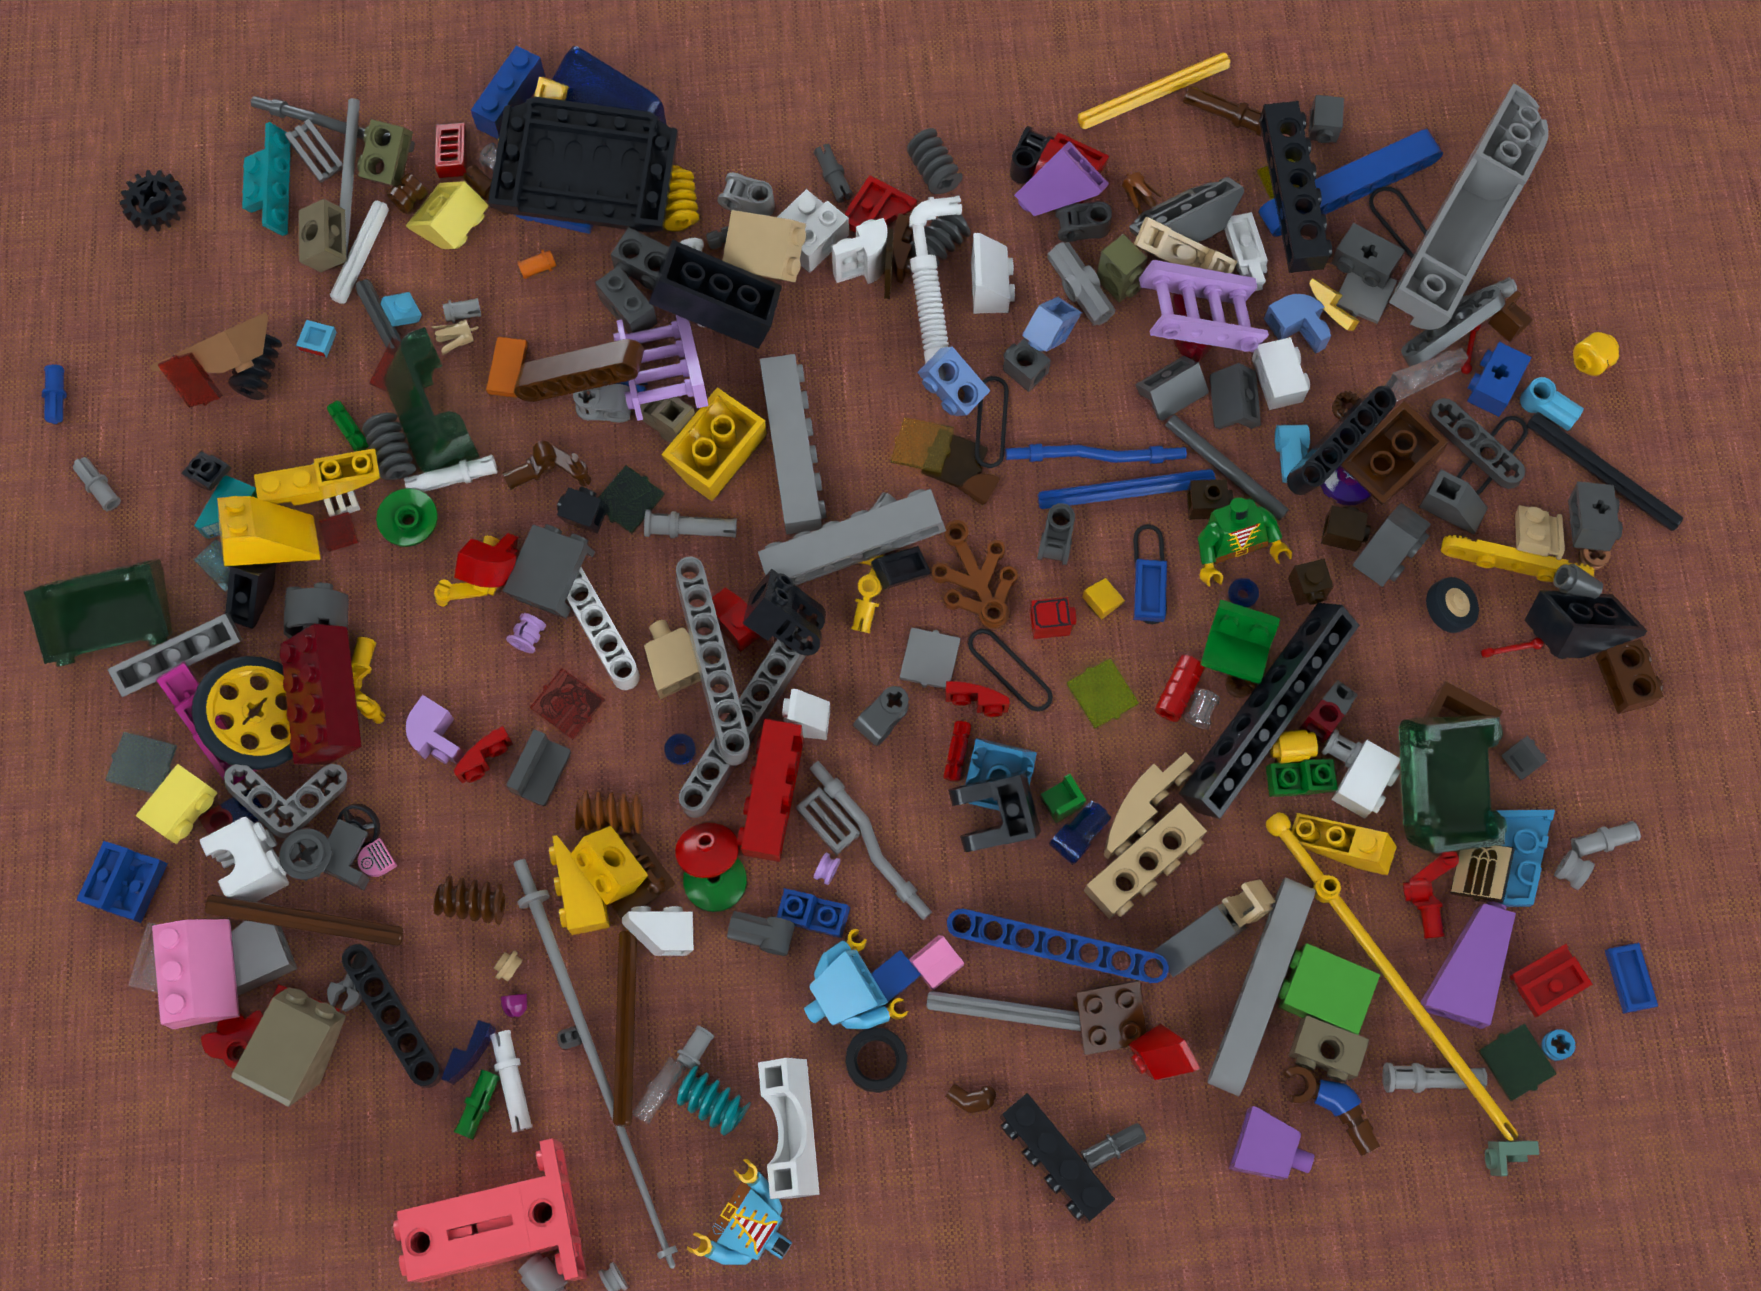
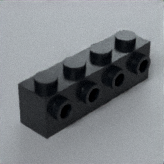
(1057, 1158)

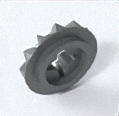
(291, 852)

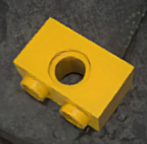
(608, 865)

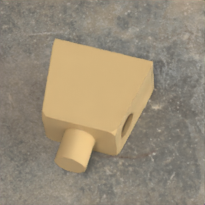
(671, 659)

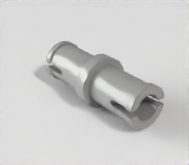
(1606, 839)

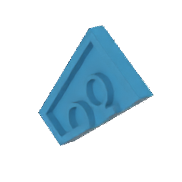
(1529, 837)

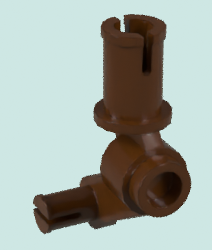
(546, 458)

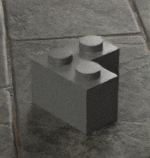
(1398, 537)

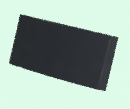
(206, 471)

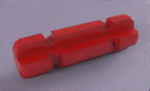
(957, 751)

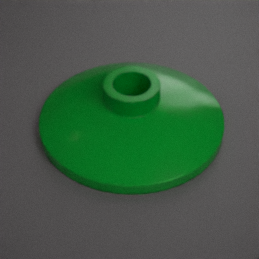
(399, 507)
(719, 895)

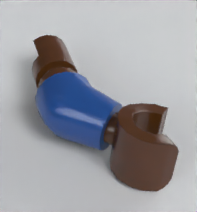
(1342, 1102)

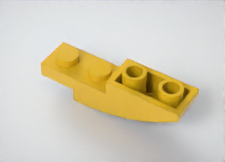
(319, 481)

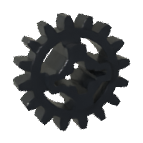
(153, 201)

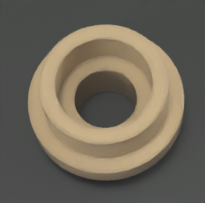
(507, 965)

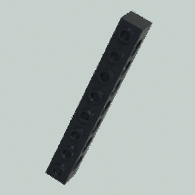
(1269, 710)

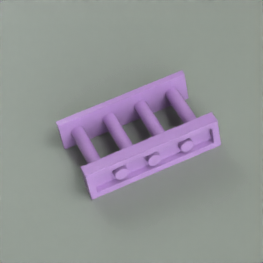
(1206, 284)
(687, 367)

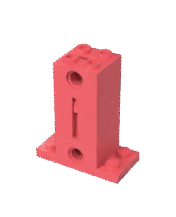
(495, 1226)

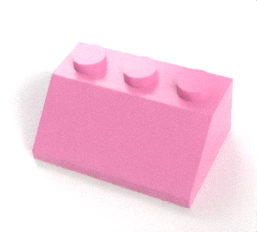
(195, 972)

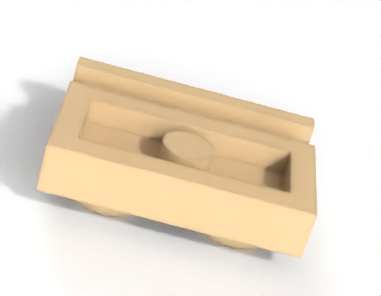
(1539, 532)

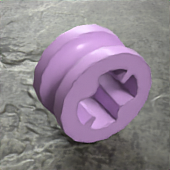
(827, 868)

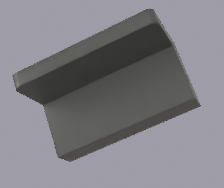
(1174, 387)
(1235, 397)
(538, 769)

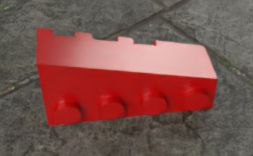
(772, 790)

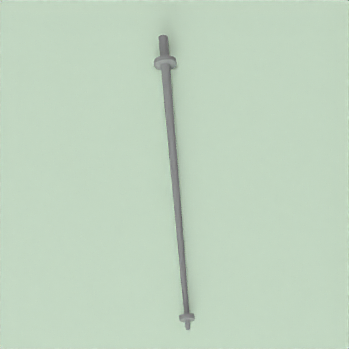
(534, 900)

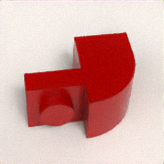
(487, 564)

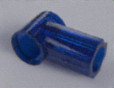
(1075, 837)

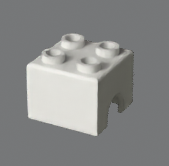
(256, 866)

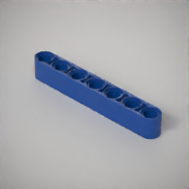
(1366, 175)
(1041, 948)

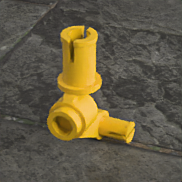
(869, 587)
(446, 591)
(360, 668)

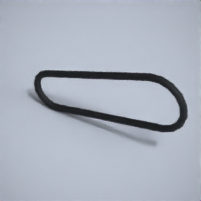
(1387, 226)

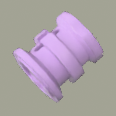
(526, 633)

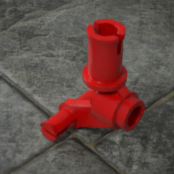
(1420, 892)

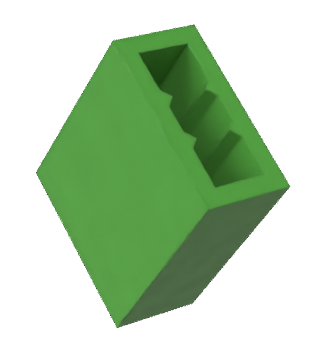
(1327, 988)

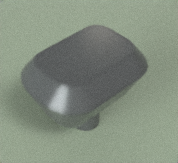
(568, 1038)

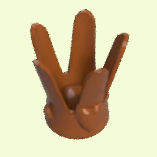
(1136, 184)

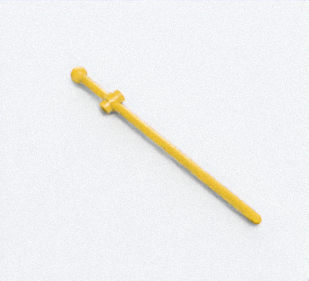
(1279, 826)

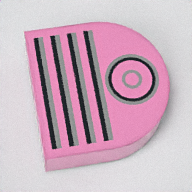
(376, 859)

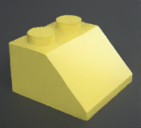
(448, 215)
(177, 804)

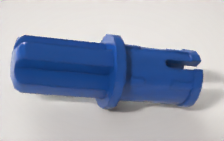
(54, 393)

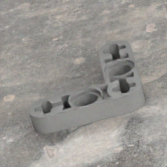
(288, 808)

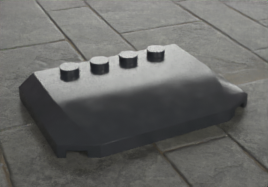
(584, 164)

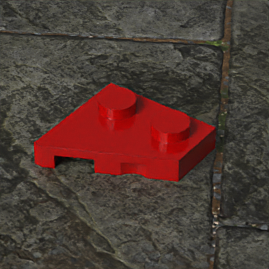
(878, 201)

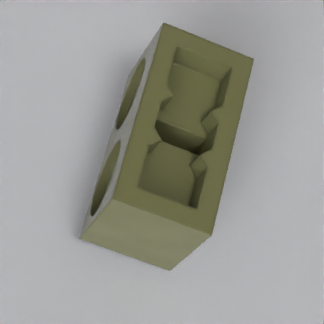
(393, 154)
(1120, 268)

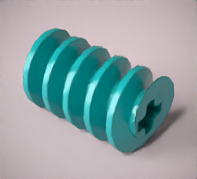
(711, 1102)

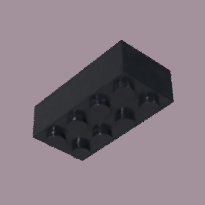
(715, 294)

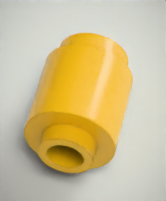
(1295, 746)

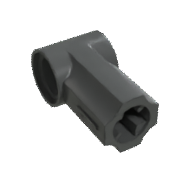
(769, 934)

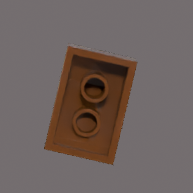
(1394, 453)

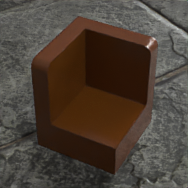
(1510, 319)

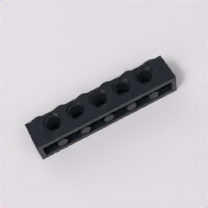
(1300, 253)

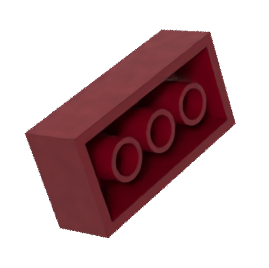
(320, 694)

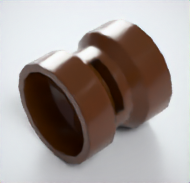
(404, 195)

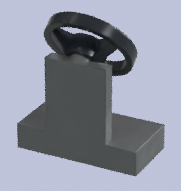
(345, 844)

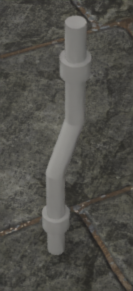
(905, 890)

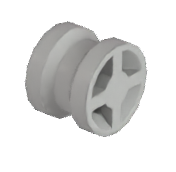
(1574, 869)

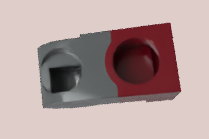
(1329, 711)

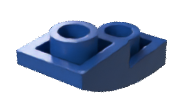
(813, 913)

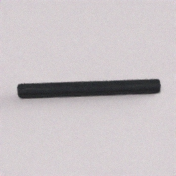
(1604, 472)

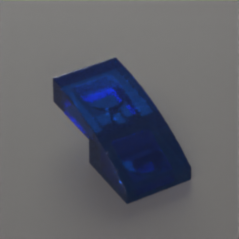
(463, 1061)

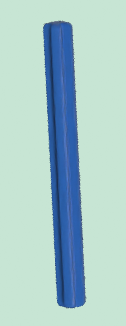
(1122, 489)

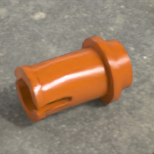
(537, 264)

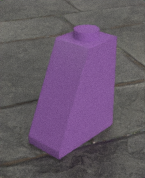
(1061, 182)

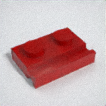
(1550, 980)

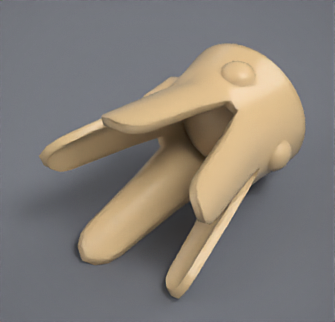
(459, 332)

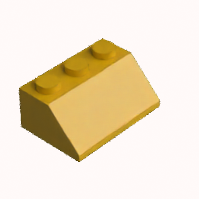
(715, 444)

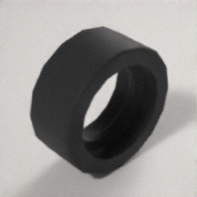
(889, 1038)

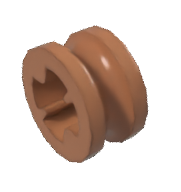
(1598, 563)

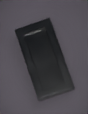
(900, 567)

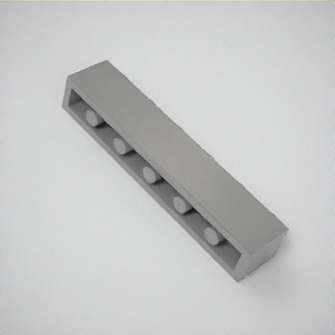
(791, 444)
(855, 539)

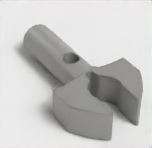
(347, 985)

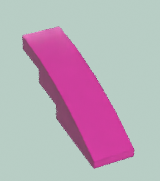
(180, 688)

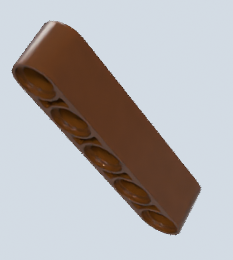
(579, 370)

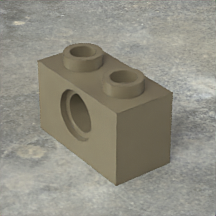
(322, 235)
(1348, 1049)

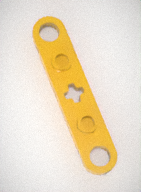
(1492, 555)

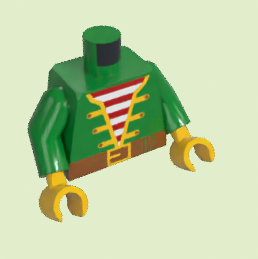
(1235, 532)

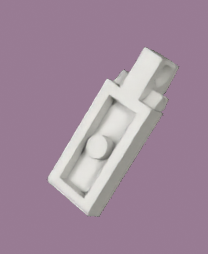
(1247, 247)

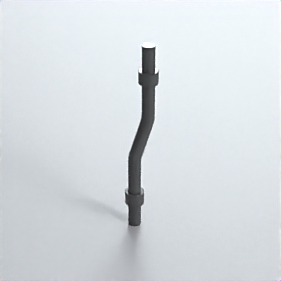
(282, 109)

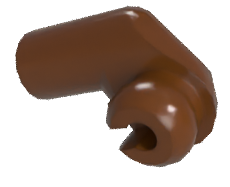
(973, 1101)

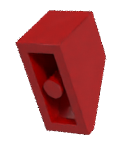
(730, 615)
(1162, 1054)

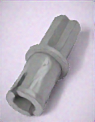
(96, 484)

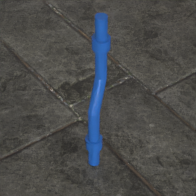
(1153, 454)

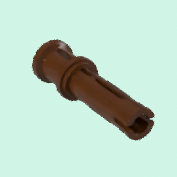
(1239, 114)

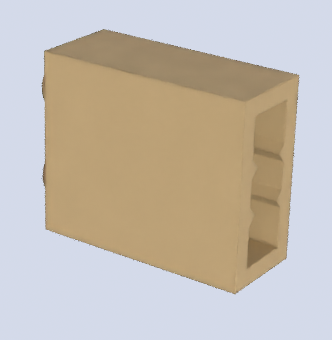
(765, 245)

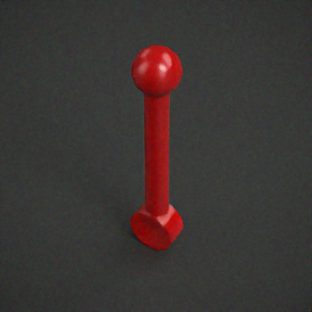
(1467, 368)
(1536, 643)

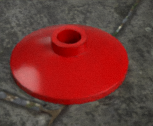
(710, 859)

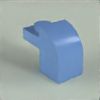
(1300, 314)

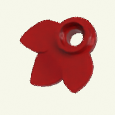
(230, 1036)

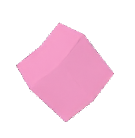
(936, 962)

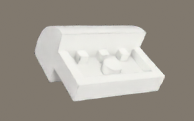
(862, 254)

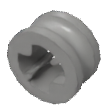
(613, 1278)

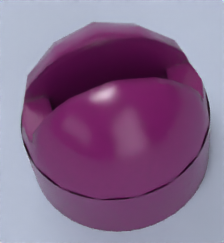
(514, 1005)

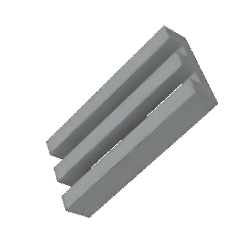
(300, 131)
(845, 841)

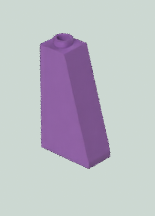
(1472, 972)

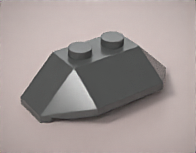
(1197, 211)

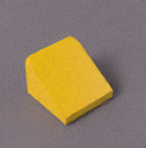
(1102, 598)

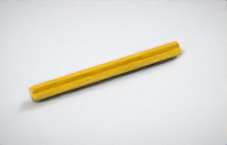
(1153, 90)

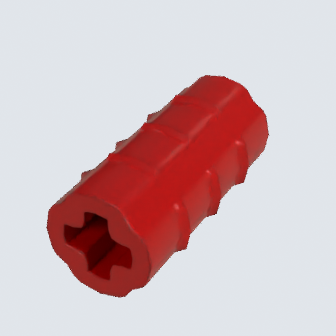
(1179, 688)

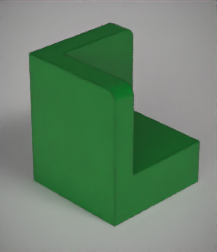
(1063, 799)

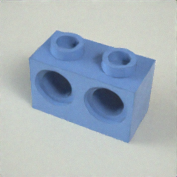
(1051, 324)
(957, 375)

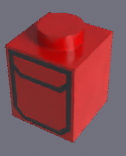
(1051, 618)

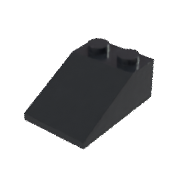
(1580, 624)

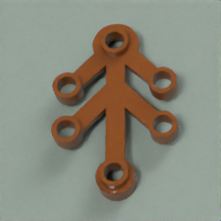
(976, 579)

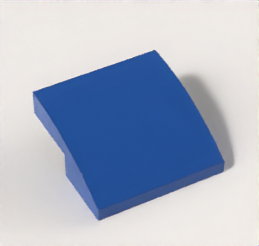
(122, 881)

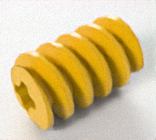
(681, 201)

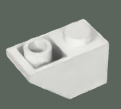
(809, 712)
(663, 931)

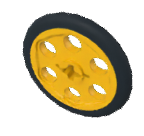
(227, 743)

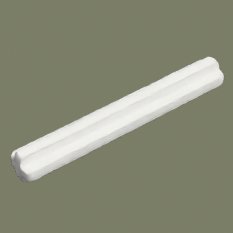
(359, 252)

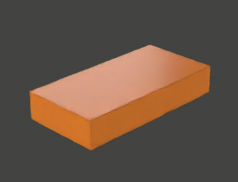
(505, 366)

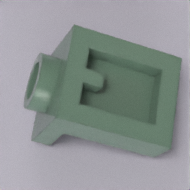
(1514, 1150)

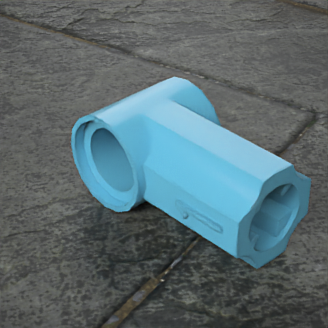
(1552, 405)
(1293, 444)

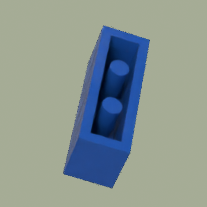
(510, 86)

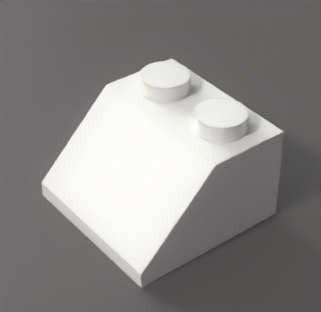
(991, 276)

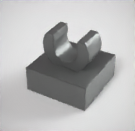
(1524, 757)

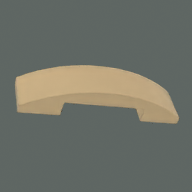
(1178, 249)

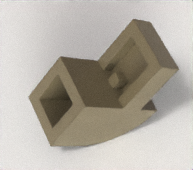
(667, 416)

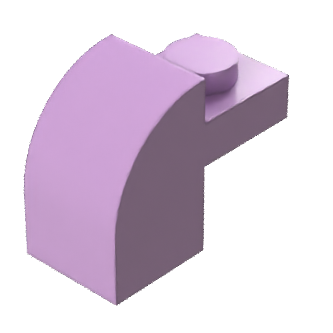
(425, 730)

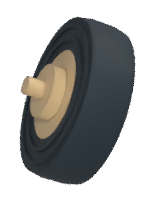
(1452, 605)

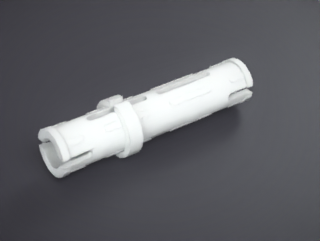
(458, 473)
(511, 1081)

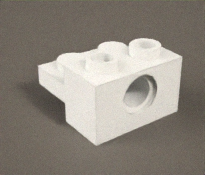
(823, 227)

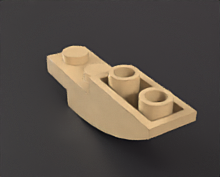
(1136, 811)

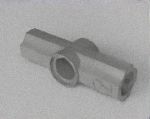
(1081, 283)

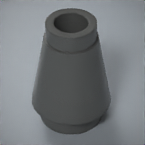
(1575, 581)

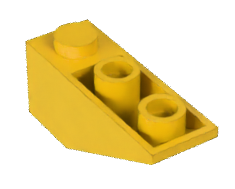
(1346, 843)
(583, 906)

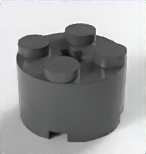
(314, 606)

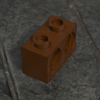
(1621, 678)

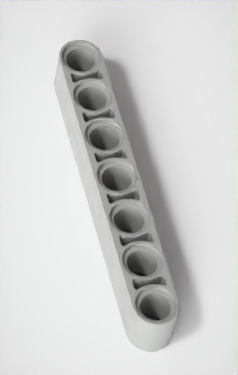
(712, 673)
(751, 708)
(1261, 987)

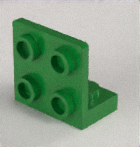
(1239, 641)

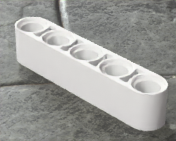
(602, 633)

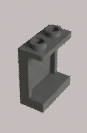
(547, 569)

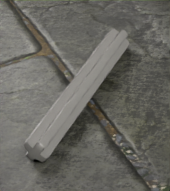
(1003, 1010)

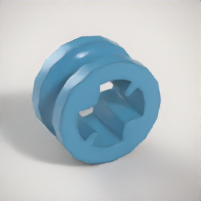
(1551, 1051)

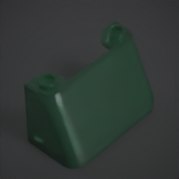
(436, 439)
(100, 611)
(1449, 782)

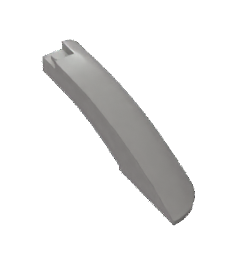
(1472, 212)

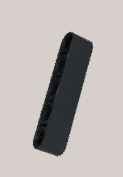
(1368, 411)
(380, 1004)

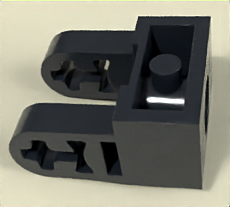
(774, 613)
(1015, 806)

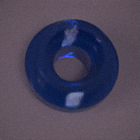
(1246, 585)
(677, 740)

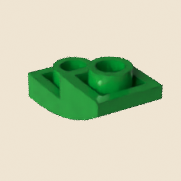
(1301, 778)

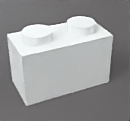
(1280, 373)
(1366, 780)

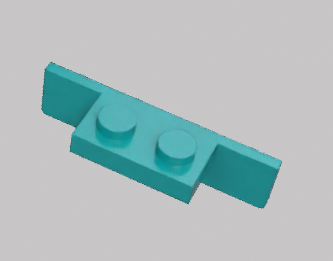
(268, 179)

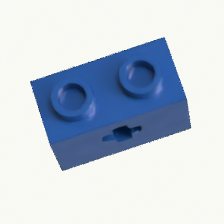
(1495, 393)

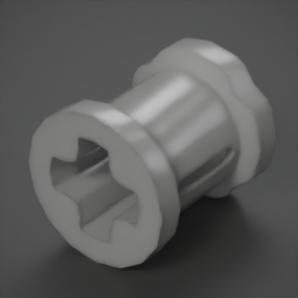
(1342, 748)

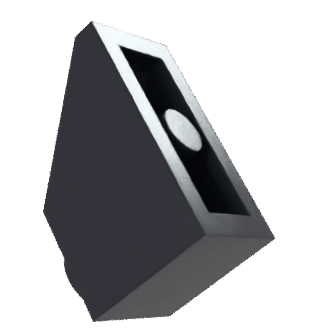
(249, 591)

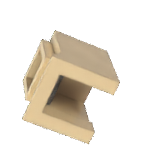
(1250, 904)

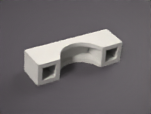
(794, 1166)

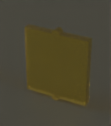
(922, 445)

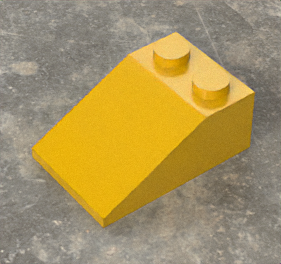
(264, 532)

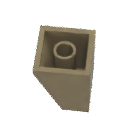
(290, 1047)

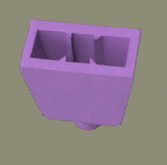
(1268, 1147)

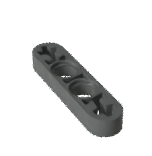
(1474, 310)
(1472, 446)

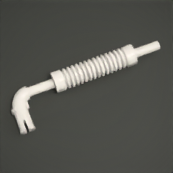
(926, 277)

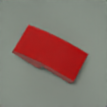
(987, 700)
(474, 764)

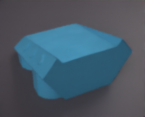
(995, 760)

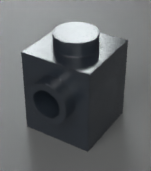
(582, 509)

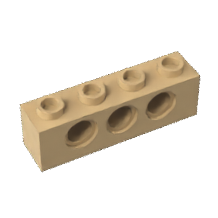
(1176, 824)

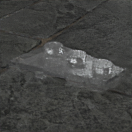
(1426, 373)

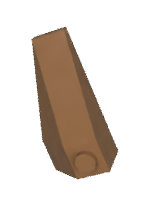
(229, 348)

